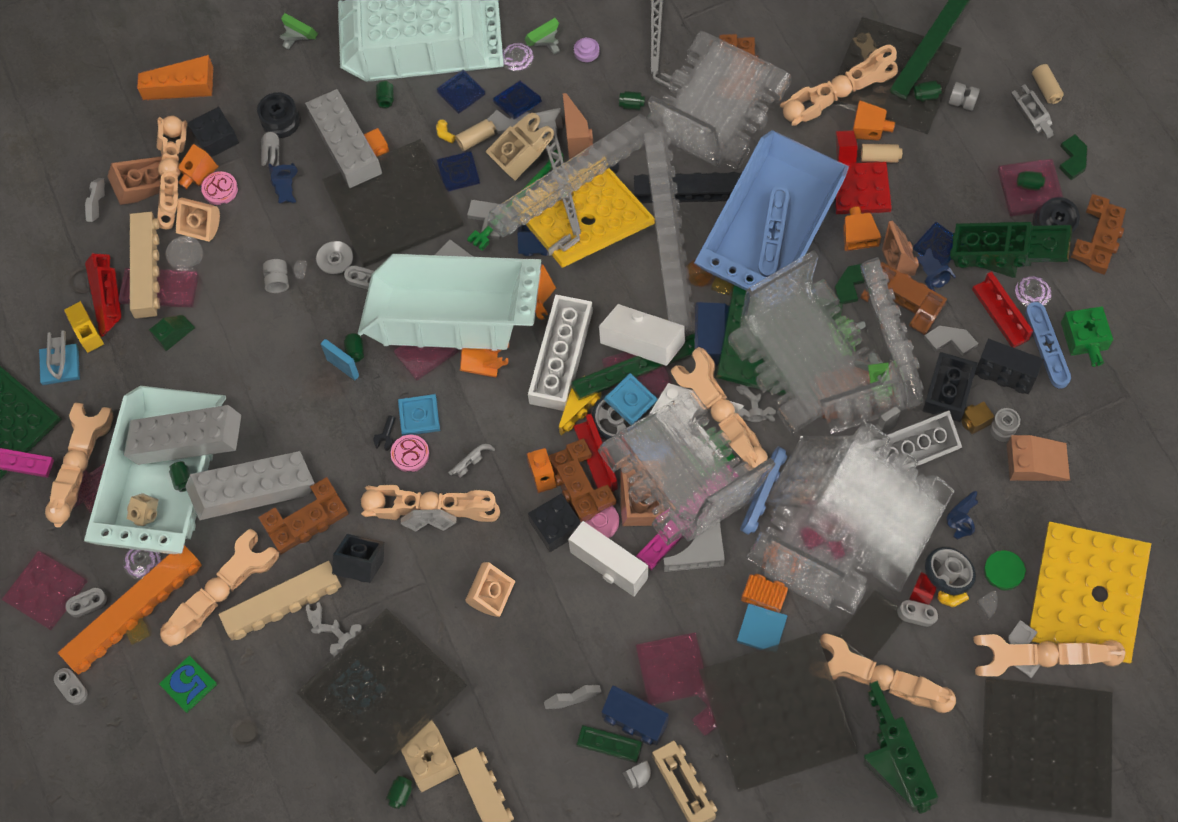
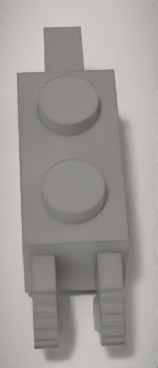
(1034, 111)

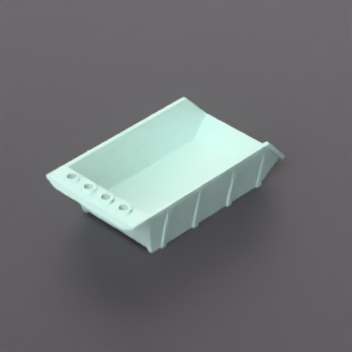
(418, 37)
(450, 300)
(126, 479)

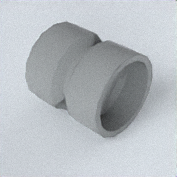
(964, 96)
(275, 276)
(1005, 424)

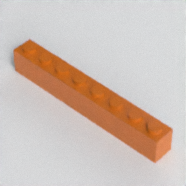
(123, 614)

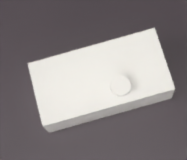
(642, 334)
(608, 558)

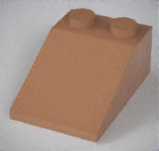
(577, 130)
(135, 179)
(899, 251)
(1037, 459)
(633, 513)

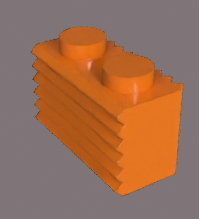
(764, 593)

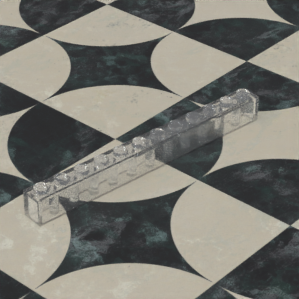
(568, 177)
(667, 228)

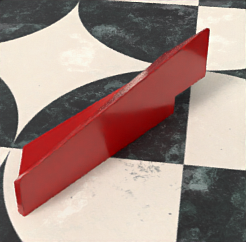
(103, 291)

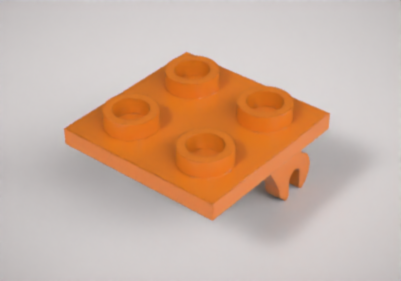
(545, 289)
(481, 361)

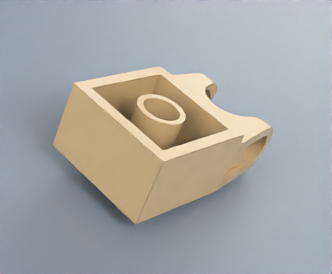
(520, 145)
(424, 747)

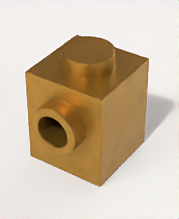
(977, 417)

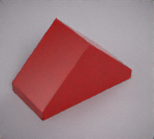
(846, 146)
(923, 590)

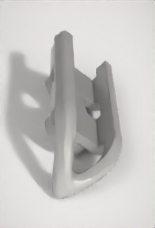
(57, 358)
(474, 457)

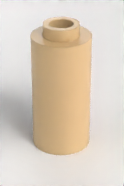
(1047, 84)
(475, 134)
(881, 153)

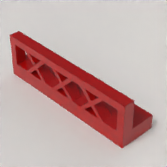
(1003, 311)
(597, 465)

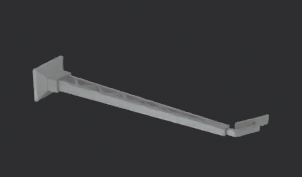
(655, 55)
(554, 120)

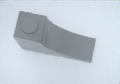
(703, 552)

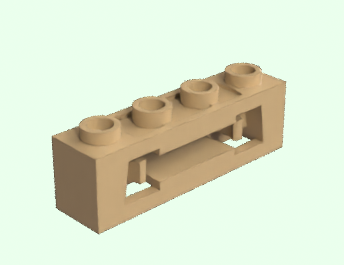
(668, 754)

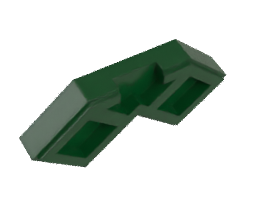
(1078, 152)
(845, 286)

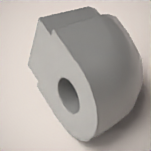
(638, 775)

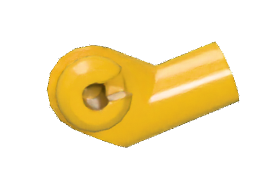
(443, 133)
(950, 600)

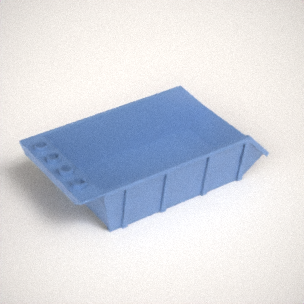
(740, 228)

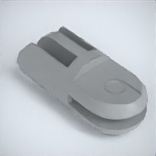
(270, 149)

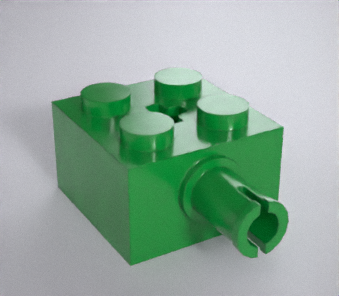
(1087, 333)

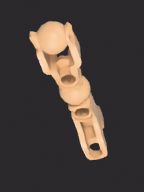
(869, 71)
(168, 167)
(712, 396)
(68, 481)
(465, 504)
(193, 612)
(1046, 654)
(901, 684)

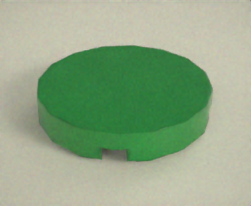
(1004, 570)

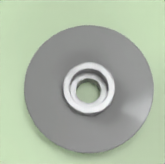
(332, 251)

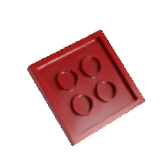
(864, 187)

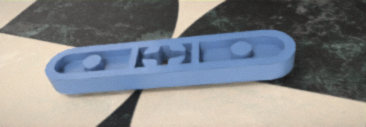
(776, 214)
(1054, 361)
(757, 504)

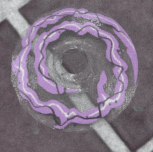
(518, 62)
(1025, 293)
(137, 569)

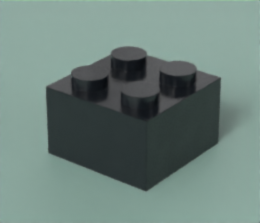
(213, 132)
(554, 522)
(358, 558)

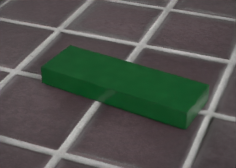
(609, 744)

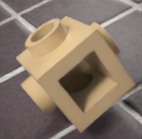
(142, 509)

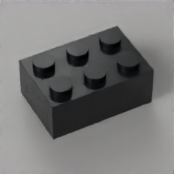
(1008, 366)
(950, 386)

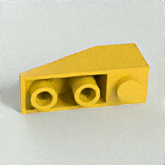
(83, 327)
(576, 410)

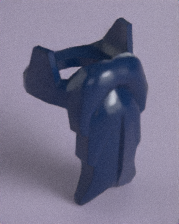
(282, 181)
(937, 274)
(958, 516)

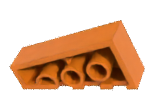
(178, 80)

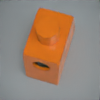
(871, 122)
(196, 167)
(860, 231)
(541, 467)

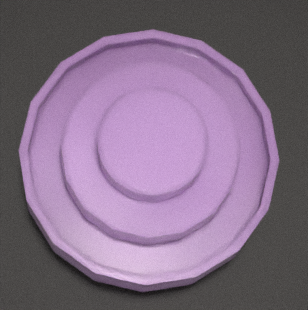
(586, 49)

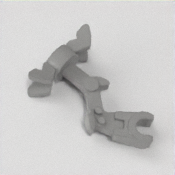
(754, 414)
(315, 619)

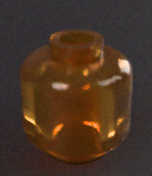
(698, 276)

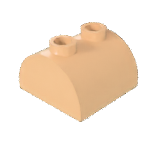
(197, 219)
(490, 590)

